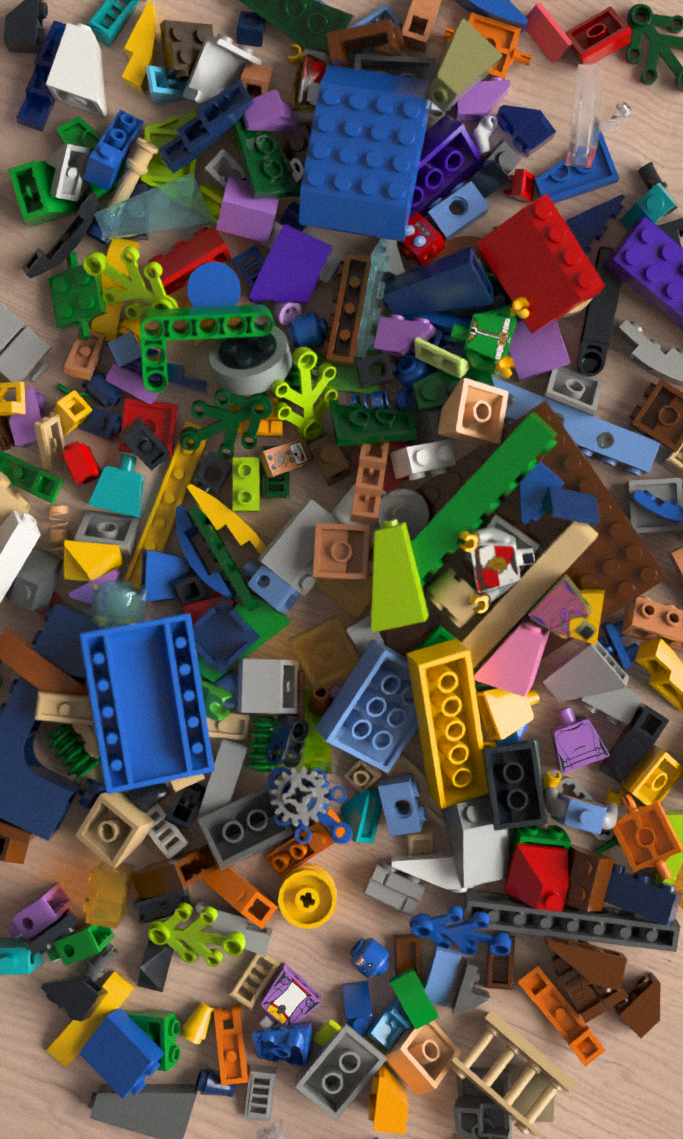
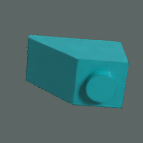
(651, 205)

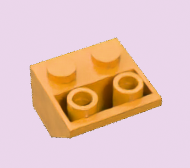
(389, 1103)

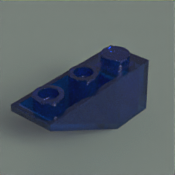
(591, 222)

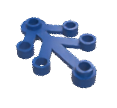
(325, 818)
(435, 928)

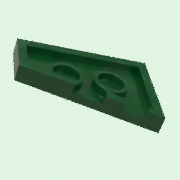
(436, 388)
(364, 426)

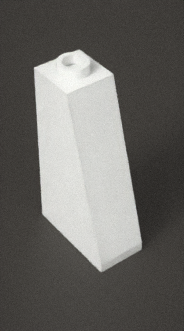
(17, 540)

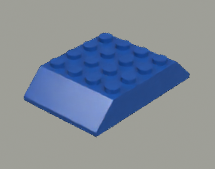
(364, 153)
(146, 702)

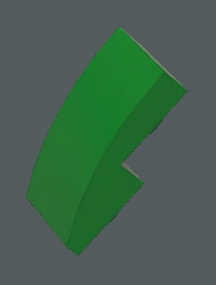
(414, 998)

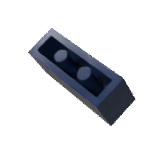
(642, 896)

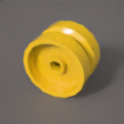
(305, 911)

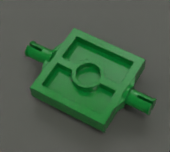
(76, 297)

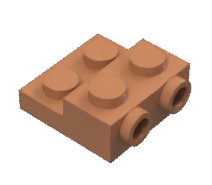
(343, 552)

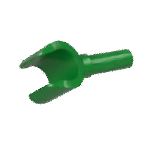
(65, 390)
(610, 844)

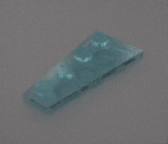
(159, 209)
(375, 290)

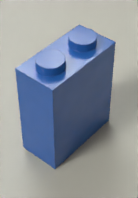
(122, 1053)

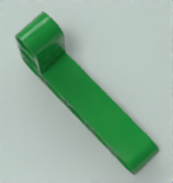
(193, 330)

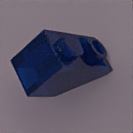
(526, 126)

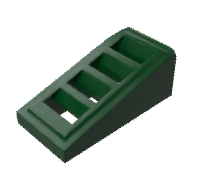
(281, 493)

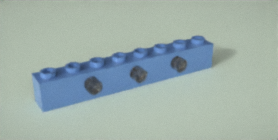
(591, 434)

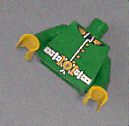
(490, 338)

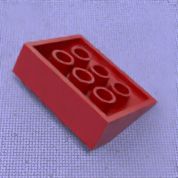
(541, 262)

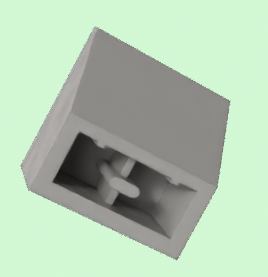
(267, 686)

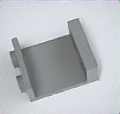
(217, 68)

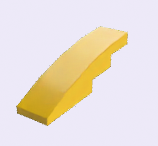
(222, 516)

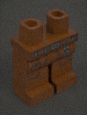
(581, 992)

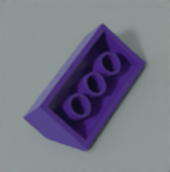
(444, 163)

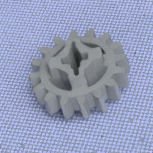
(297, 785)

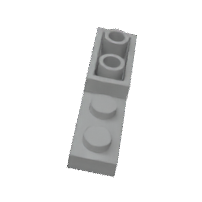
(649, 356)

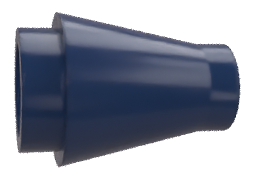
(209, 1083)

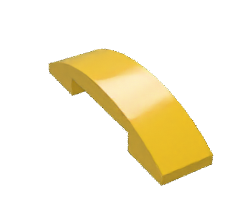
(110, 322)
(76, 1034)

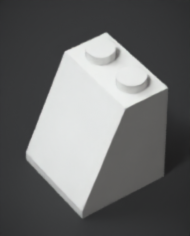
(78, 71)

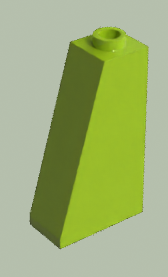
(396, 581)

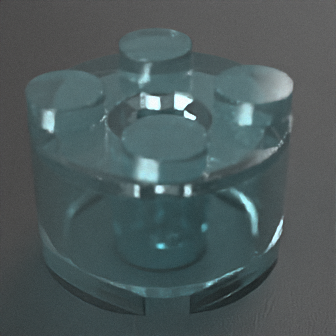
(118, 603)

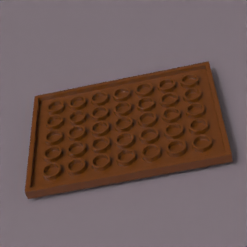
(612, 562)

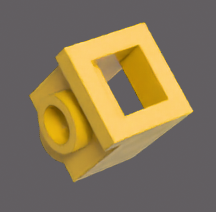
(72, 411)

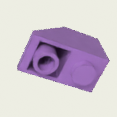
(481, 99)
(399, 335)
(23, 425)

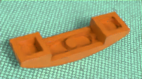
(561, 1015)

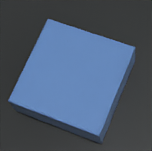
(125, 349)

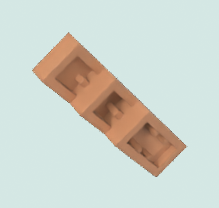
(369, 483)

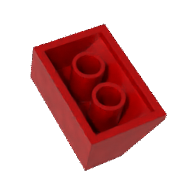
(187, 256)

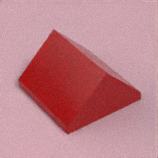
(599, 36)

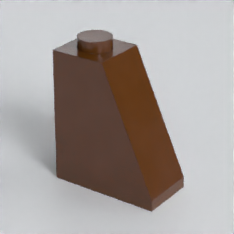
(174, 873)

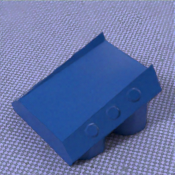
(285, 1043)

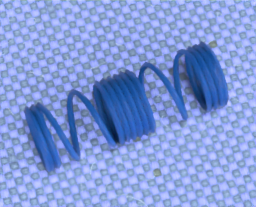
(381, 399)

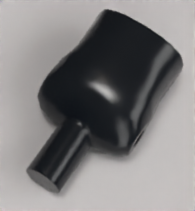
(149, 795)

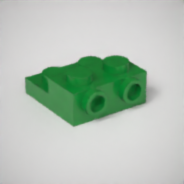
(551, 837)
(163, 1031)

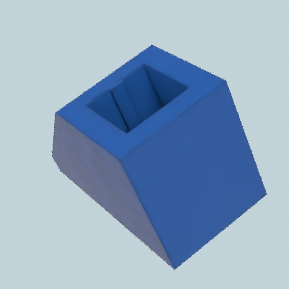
(533, 491)

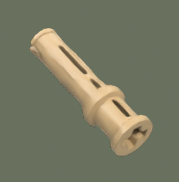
(136, 167)

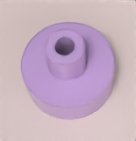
(286, 312)

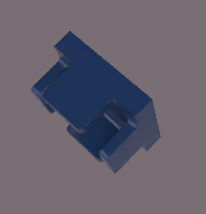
(223, 635)

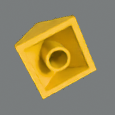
(654, 776)

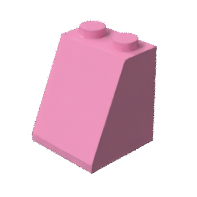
(517, 659)

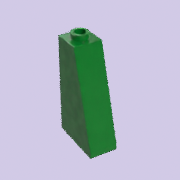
(265, 622)

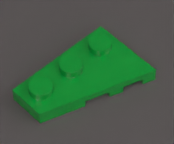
(81, 134)

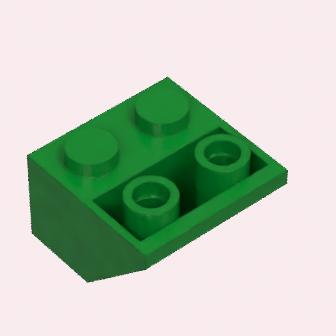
(32, 188)

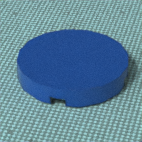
(213, 286)

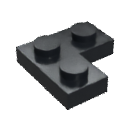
(62, 926)

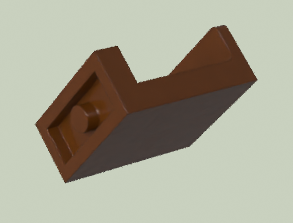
(363, 37)

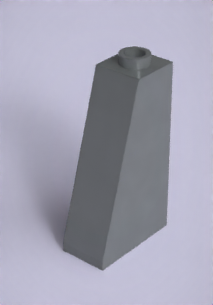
(155, 1111)

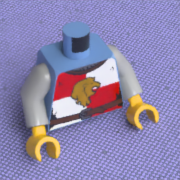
(580, 812)

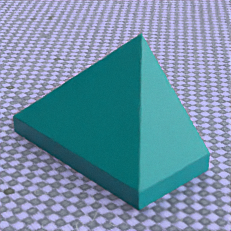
(363, 815)

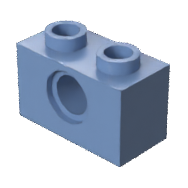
(473, 208)
(401, 819)

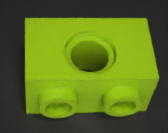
(246, 484)

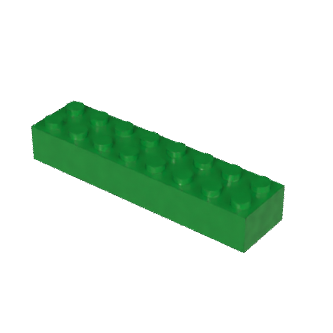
(481, 494)

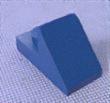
(358, 1006)

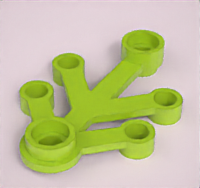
(134, 285)
(308, 425)
(163, 932)

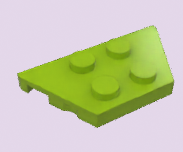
(159, 135)

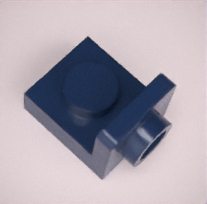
(102, 423)

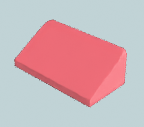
(547, 33)

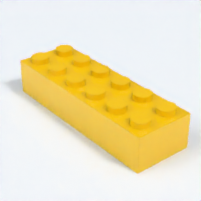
(448, 722)

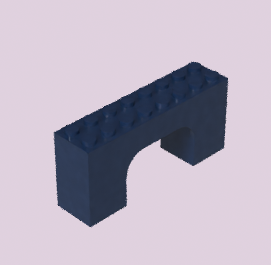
(28, 790)

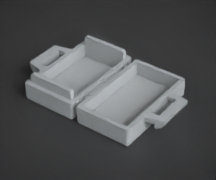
(22, 351)

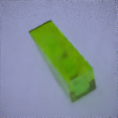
(316, 750)

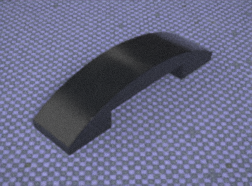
(42, 262)

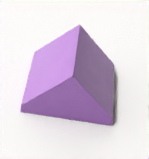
(244, 215)

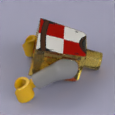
(308, 76)

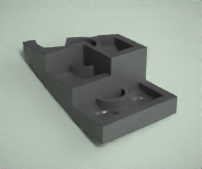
(479, 1115)

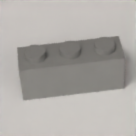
(293, 548)

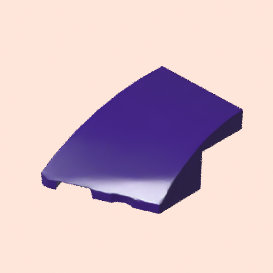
(291, 268)

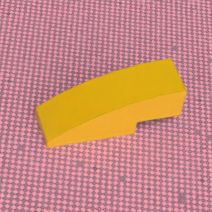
(141, 49)
(664, 668)

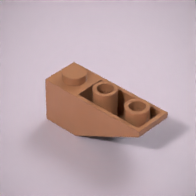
(420, 23)

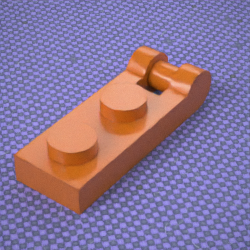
(231, 1046)

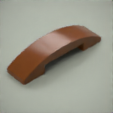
(36, 668)

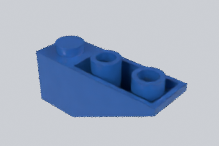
(112, 150)

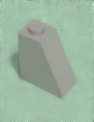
(585, 674)

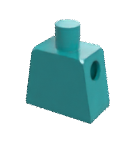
(120, 488)
(16, 957)

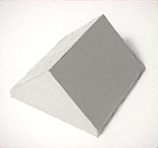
(573, 389)
(109, 529)

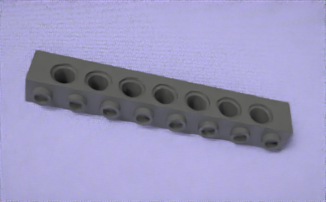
(604, 926)

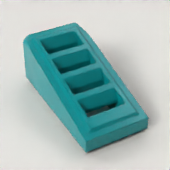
(105, 31)

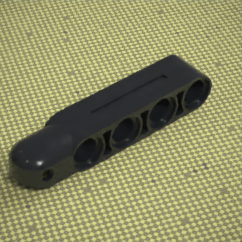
(599, 319)

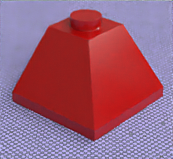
(538, 876)

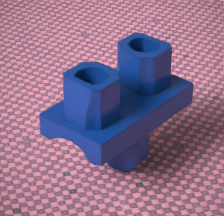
(623, 655)

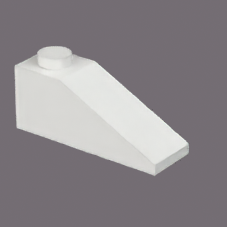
(433, 868)

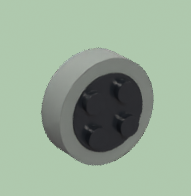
(250, 363)

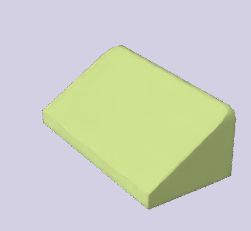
(440, 358)

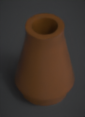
(320, 701)

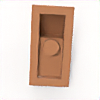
(85, 356)

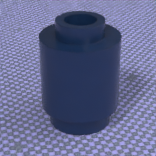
(102, 390)

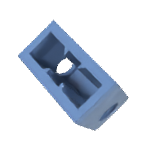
(277, 593)

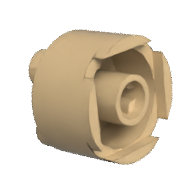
(453, 594)

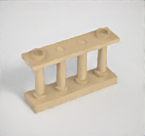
(536, 1063)

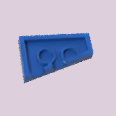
(566, 181)

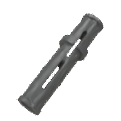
(97, 966)

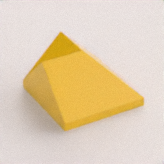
(90, 560)

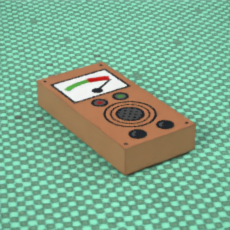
(286, 458)

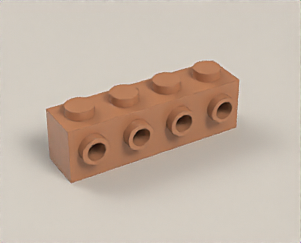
(652, 621)

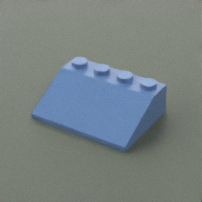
(373, 709)

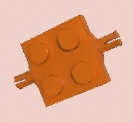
(502, 37)
(646, 836)

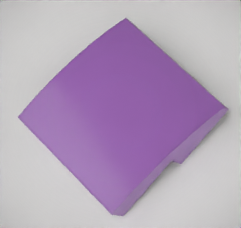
(539, 351)

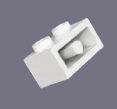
(422, 459)

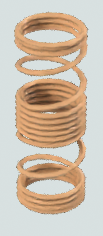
(58, 536)

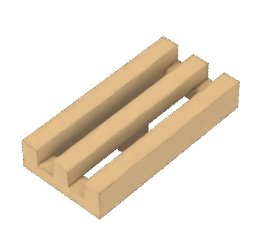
(48, 443)

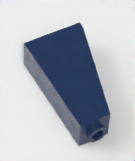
(440, 285)

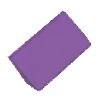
(131, 380)

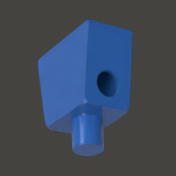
(160, 571)

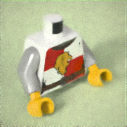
(494, 563)

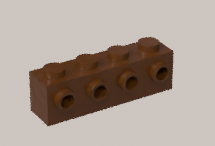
(349, 309)

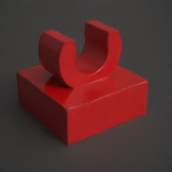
(523, 186)

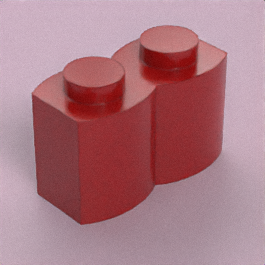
(81, 463)

